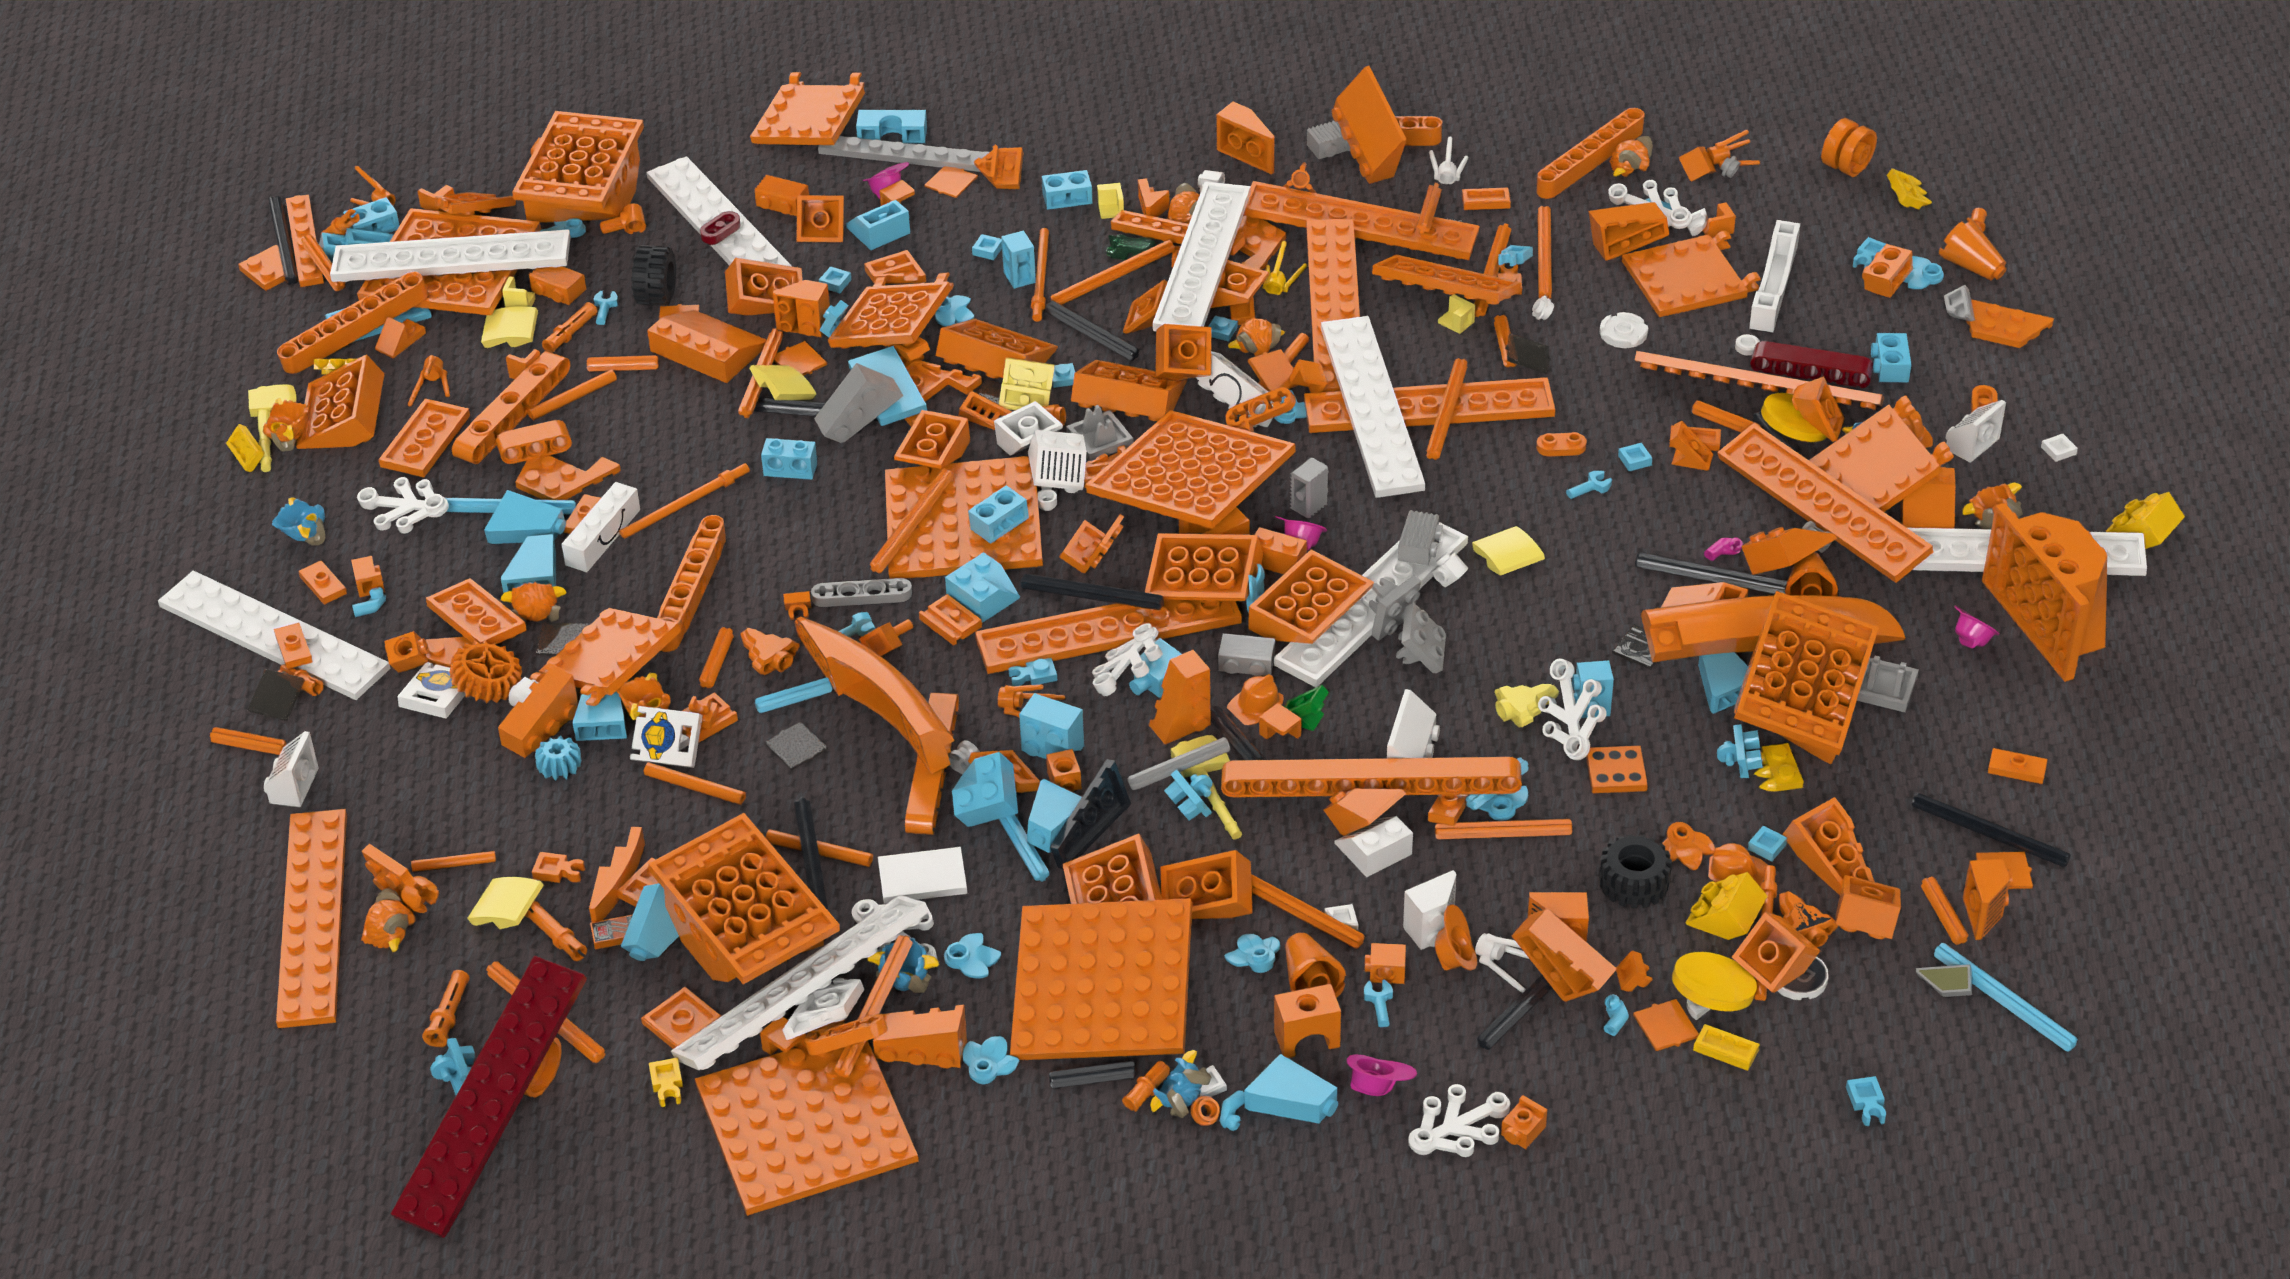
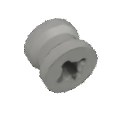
(960, 757)

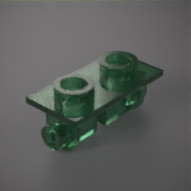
(1122, 245)

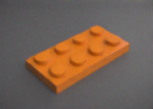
(424, 437)
(475, 613)

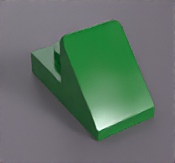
(1308, 707)

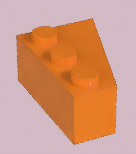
(1184, 699)
(1562, 956)

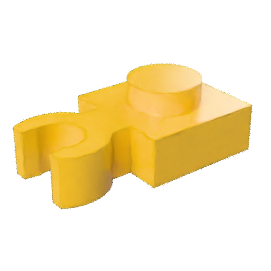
(666, 1079)

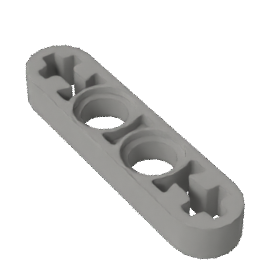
(861, 591)

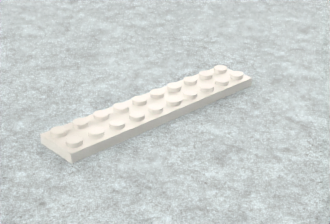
(702, 201)
(451, 255)
(1203, 255)
(1372, 407)
(1968, 550)
(252, 626)
(1318, 660)
(799, 982)

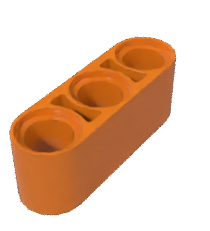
(1421, 130)
(533, 441)

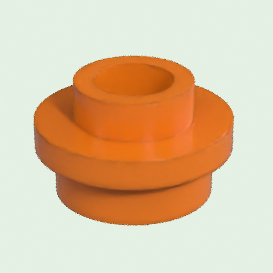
(1212, 1110)

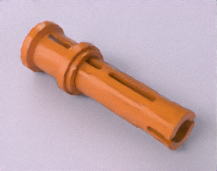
(437, 1026)

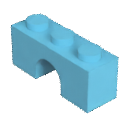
(908, 123)

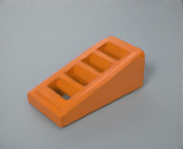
(981, 402)

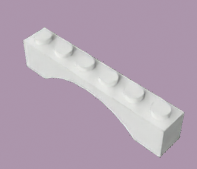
(1775, 277)

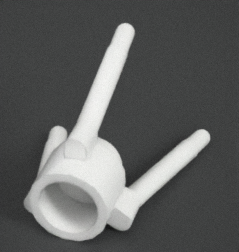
(1447, 171)
(1492, 948)

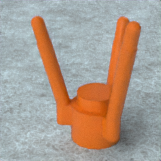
(1721, 151)
(1300, 180)
(377, 194)
(431, 371)
(1012, 697)

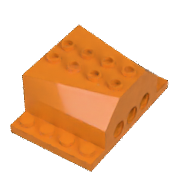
(581, 168)
(2050, 583)
(1806, 674)
(739, 902)

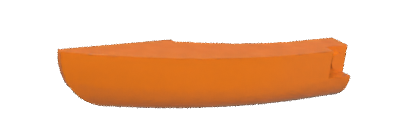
(1737, 623)
(879, 686)

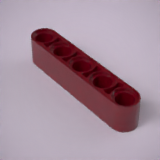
(1812, 363)

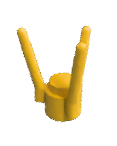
(1276, 280)

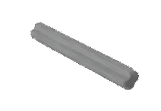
(1179, 763)

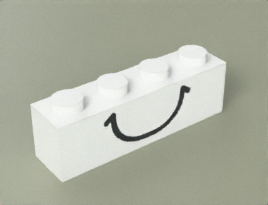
(1232, 385)
(600, 527)

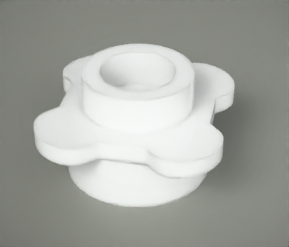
(1542, 308)

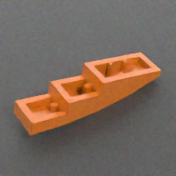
(610, 879)

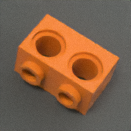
(1887, 270)

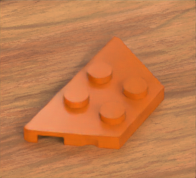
(469, 202)
(2005, 324)

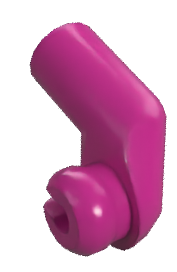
(1724, 546)

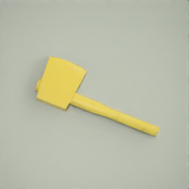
(260, 405)
(1202, 769)

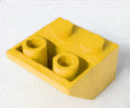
(2153, 517)
(1728, 906)

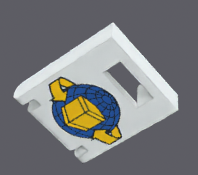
(433, 683)
(660, 736)

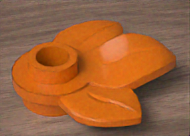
(1687, 848)

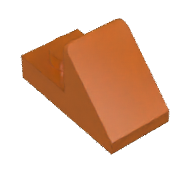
(1152, 202)
(398, 336)
(913, 351)
(1689, 448)

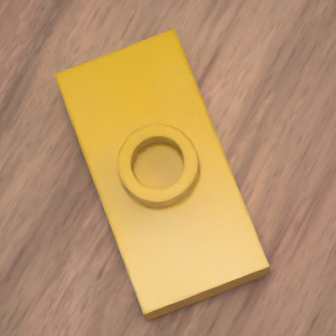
(245, 448)
(1726, 1047)

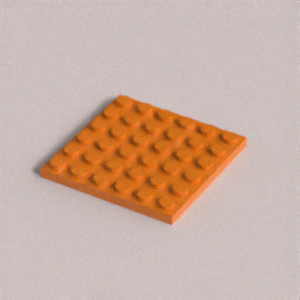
(456, 292)
(1191, 469)
(944, 535)
(1102, 979)
(802, 1128)

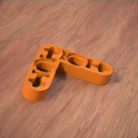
(1246, 422)
(840, 1035)

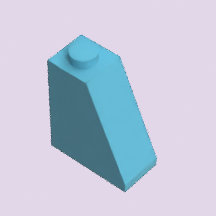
(523, 517)
(532, 563)
(1722, 679)
(1049, 814)
(650, 926)
(1291, 1092)

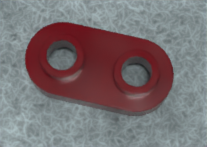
(720, 227)

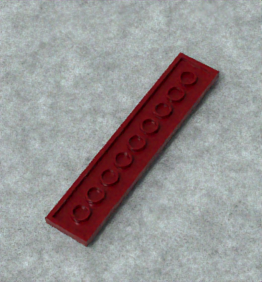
(489, 1097)

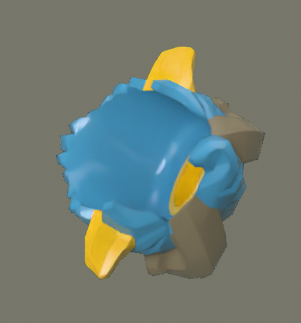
(301, 521)
(914, 969)
(1181, 1086)

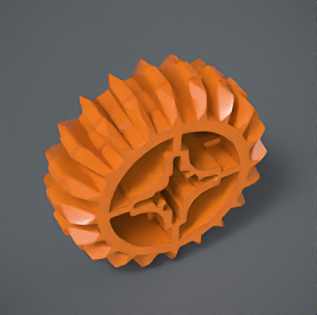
(485, 671)

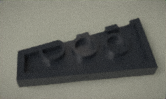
(1094, 813)

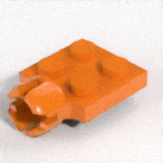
(394, 876)

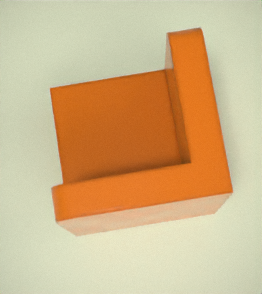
(1697, 163)
(897, 191)
(427, 199)
(1722, 222)
(518, 365)
(1309, 375)
(881, 639)
(1279, 720)
(774, 1038)

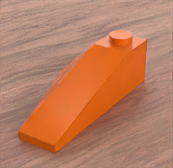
(1828, 844)

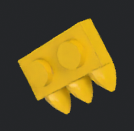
(1908, 189)
(329, 365)
(1779, 768)

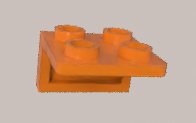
(1087, 544)

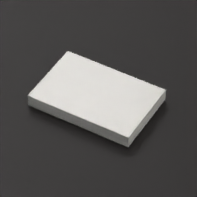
(922, 874)

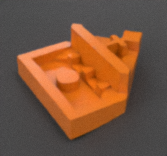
(1002, 167)

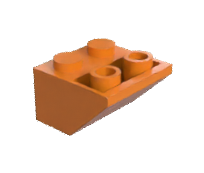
(801, 307)

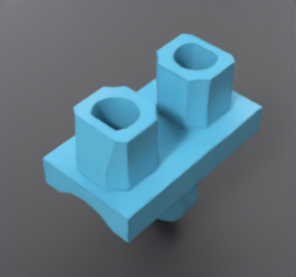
(1737, 752)
(1180, 788)
(453, 1064)

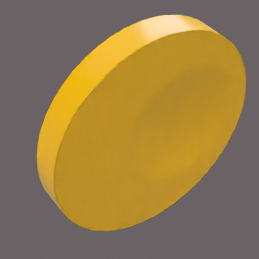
(1784, 418)
(1714, 981)

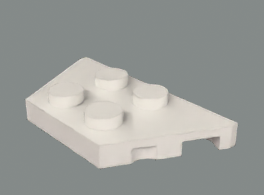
(824, 1007)

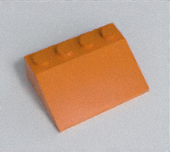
(1369, 127)
(704, 344)
(986, 347)
(1125, 389)
(343, 406)
(1204, 566)
(1307, 600)
(1113, 874)

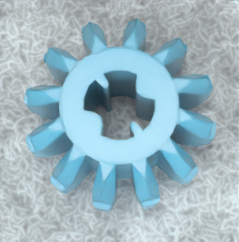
(558, 757)

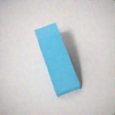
(353, 236)

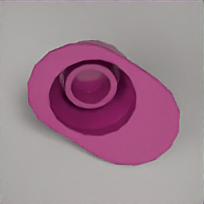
(886, 178)
(1303, 530)
(1973, 631)
(1377, 1076)

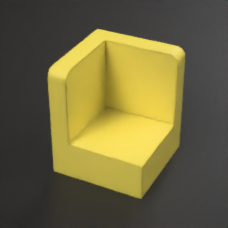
(1110, 200)
(516, 297)
(1460, 314)

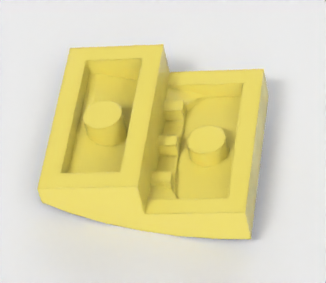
(510, 325)
(783, 382)
(1025, 383)
(1508, 550)
(505, 901)

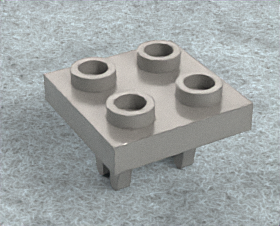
(1101, 433)
(1391, 604)
(1421, 639)
(1887, 684)

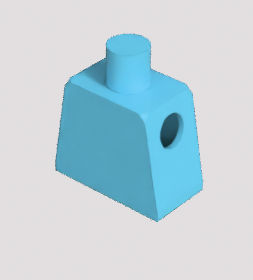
(1155, 676)
(600, 721)

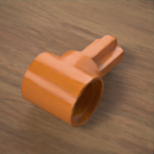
(630, 220)

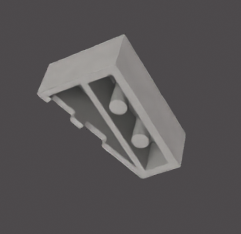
(856, 403)

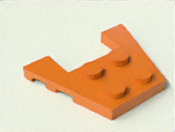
(1261, 241)
(931, 379)
(557, 480)

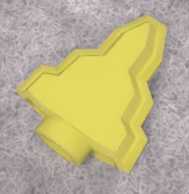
(1521, 702)

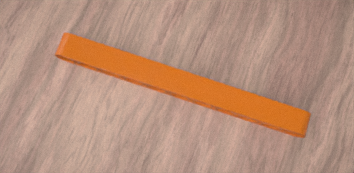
(1412, 775)

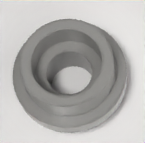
(1730, 166)

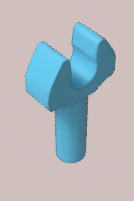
(604, 305)
(1593, 484)
(860, 625)
(1379, 1000)

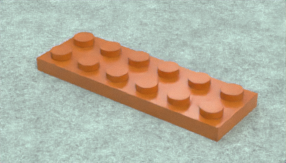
(1446, 278)

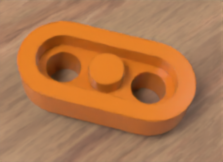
(1982, 396)
(1561, 444)

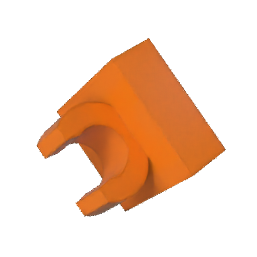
(797, 601)
(706, 708)
(1633, 972)

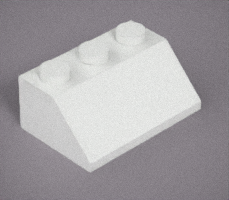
(1413, 729)

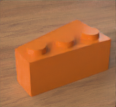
(1626, 228)
(542, 712)
(924, 1038)

